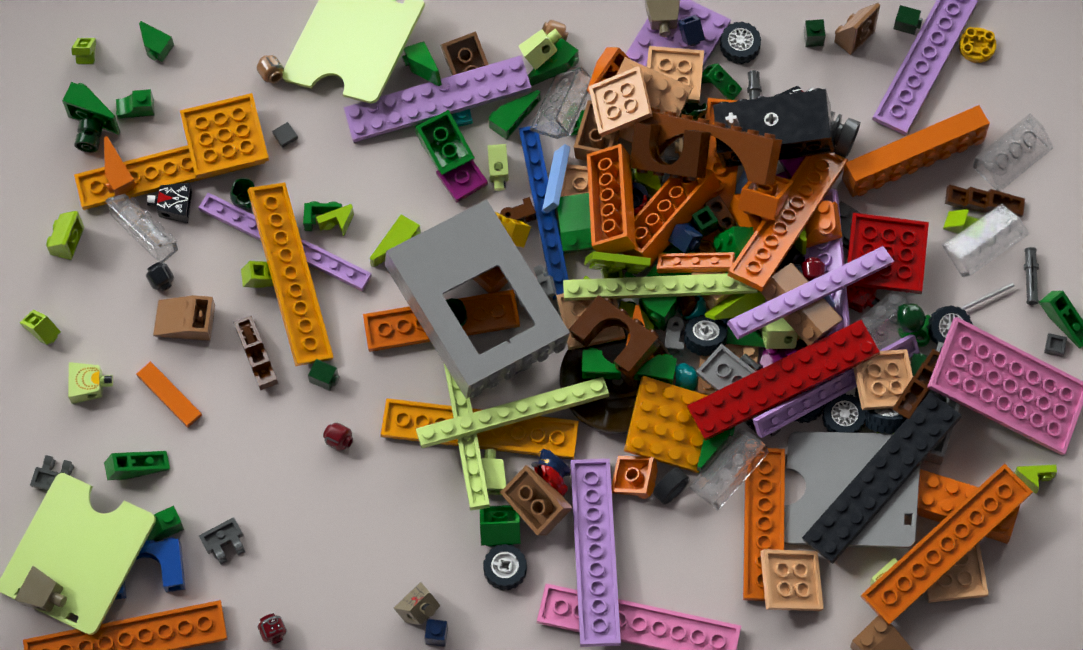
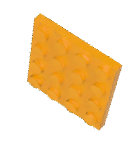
(224, 135)
(664, 426)

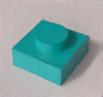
(463, 118)

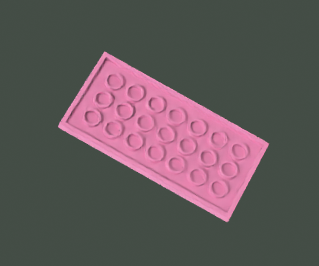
(1008, 386)

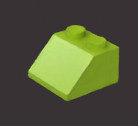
(65, 235)

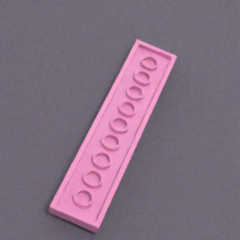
(643, 623)

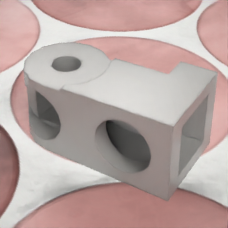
(674, 331)

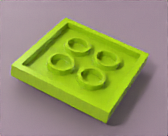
(616, 262)

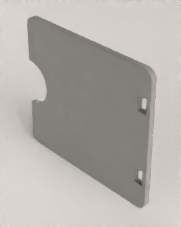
(829, 465)

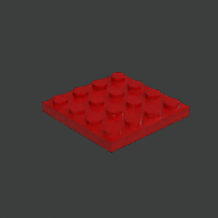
(904, 242)

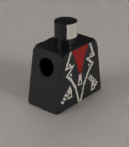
(173, 201)

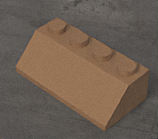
(811, 321)

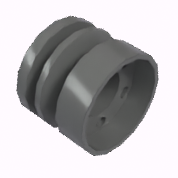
(844, 134)

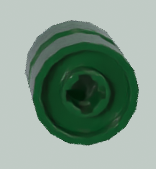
(88, 135)

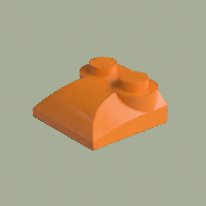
(824, 224)
(635, 476)

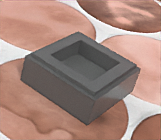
(285, 134)
(1055, 344)

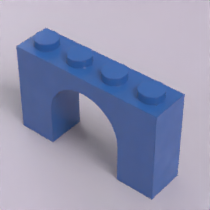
(169, 556)

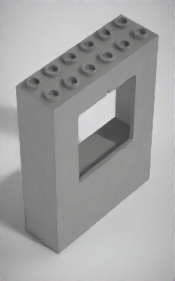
(452, 256)

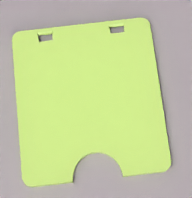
(354, 42)
(80, 551)

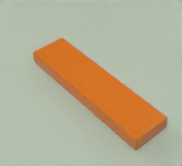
(695, 262)
(169, 394)

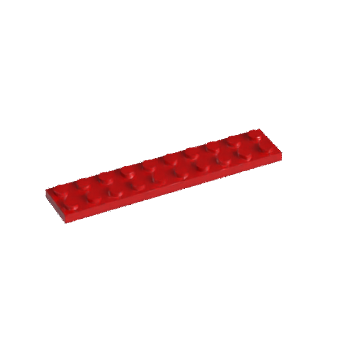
(783, 380)

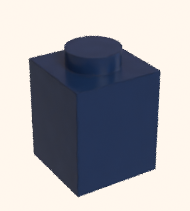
(691, 30)
(685, 238)
(436, 632)

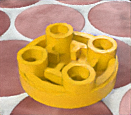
(977, 44)

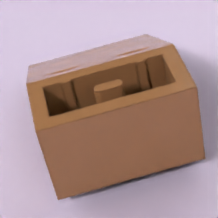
(185, 318)

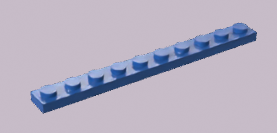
(546, 221)

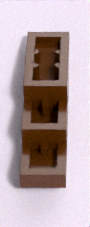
(982, 200)
(256, 352)
(917, 387)

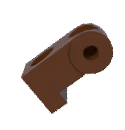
(523, 212)
(721, 212)

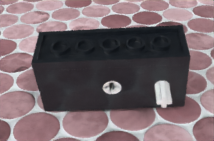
(797, 119)

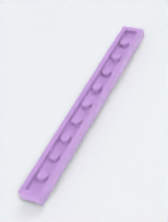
(315, 256)
(810, 292)
(820, 394)

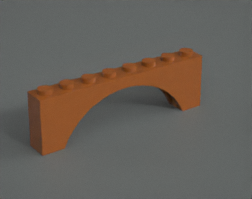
(756, 152)

